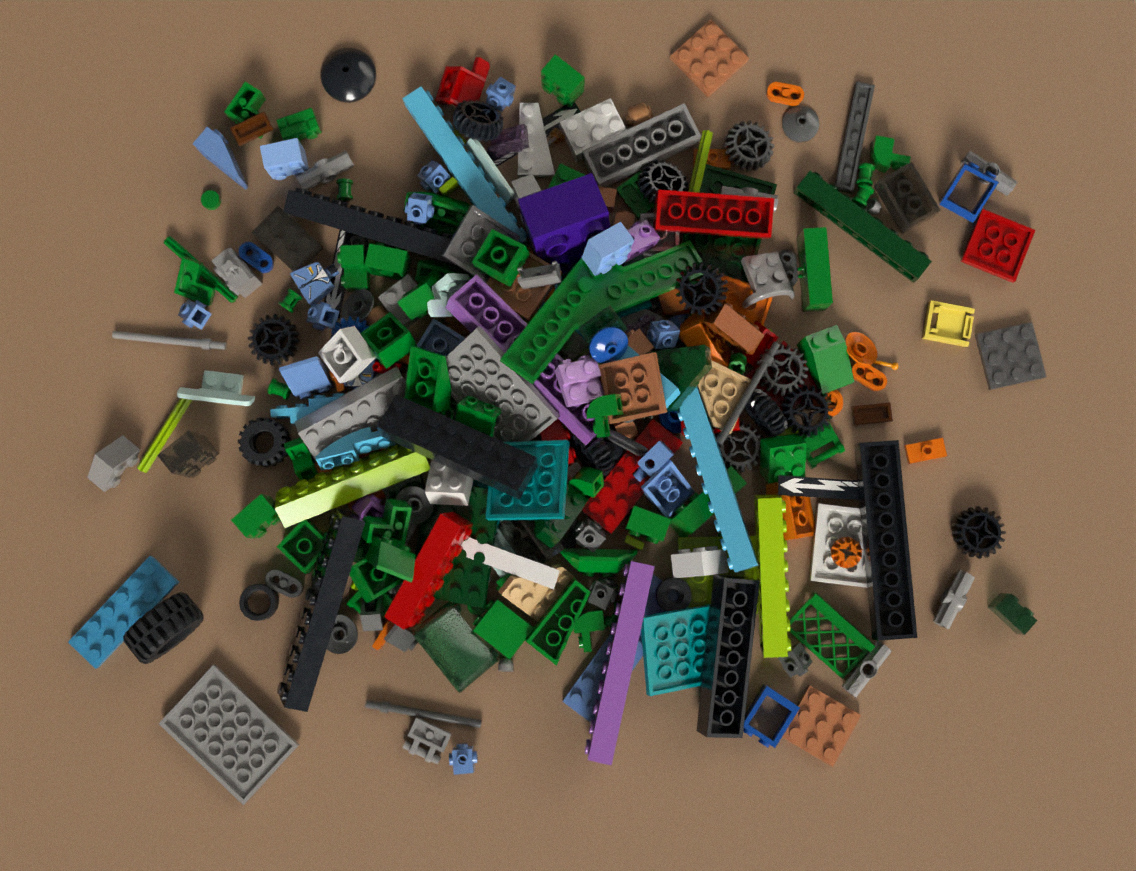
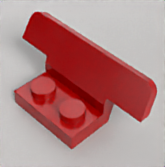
(462, 84)

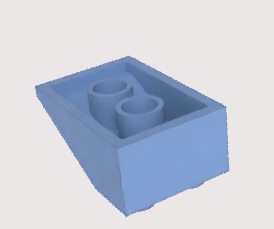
(216, 150)
(307, 377)
(667, 489)

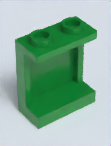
(477, 414)
(502, 628)

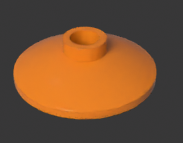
(861, 348)

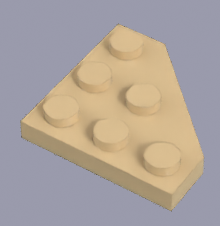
(721, 392)
(533, 597)

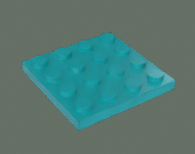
(546, 490)
(674, 649)

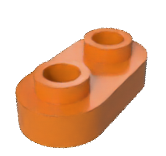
(785, 91)
(869, 373)

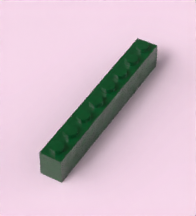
(862, 226)

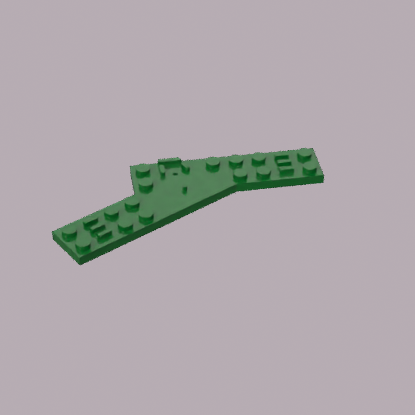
(585, 295)

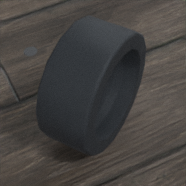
(243, 602)

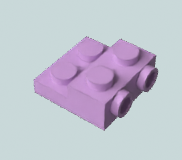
(579, 380)

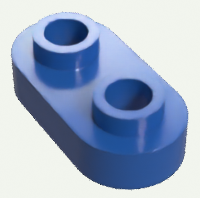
(257, 257)

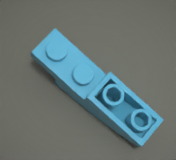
(302, 410)
(347, 449)

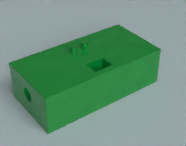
(814, 269)

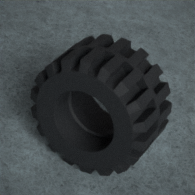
(249, 437)

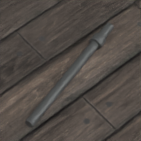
(766, 360)
(386, 707)

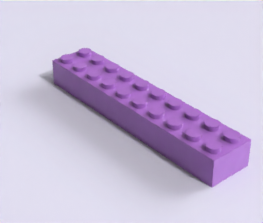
(480, 306)
(620, 662)

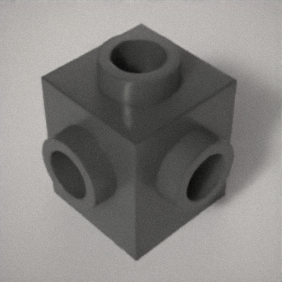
(589, 534)
(603, 592)
(797, 661)

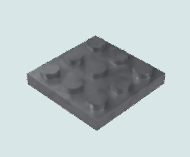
(470, 237)
(1010, 356)

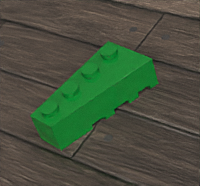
(693, 515)
(558, 622)

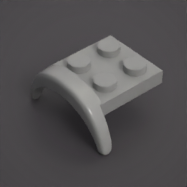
(766, 277)

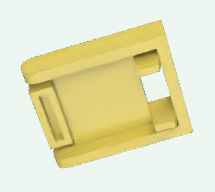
(950, 324)

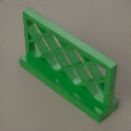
(843, 626)

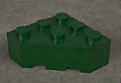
(684, 369)
(552, 530)

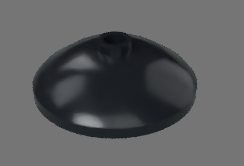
(349, 85)

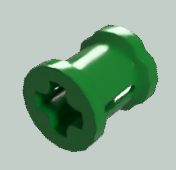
(865, 173)
(344, 189)
(863, 194)
(290, 300)
(737, 362)
(279, 389)

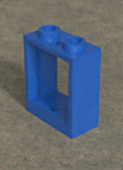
(959, 209)
(749, 730)

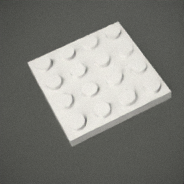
(831, 524)

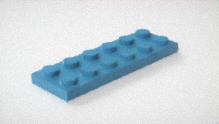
(136, 596)

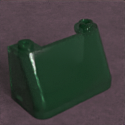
(454, 646)

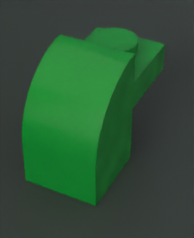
(882, 155)
(600, 410)
(301, 458)
(588, 481)
(587, 623)

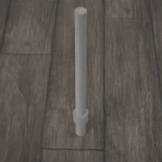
(205, 343)

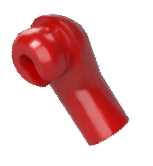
(378, 367)

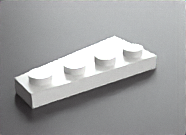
(537, 157)

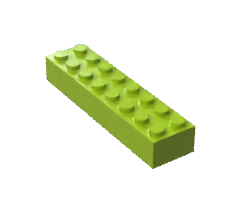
(348, 483)
(771, 573)

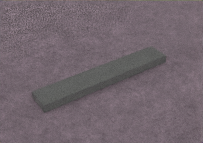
(854, 137)

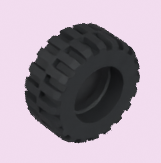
(163, 627)

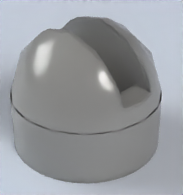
(873, 206)
(505, 665)

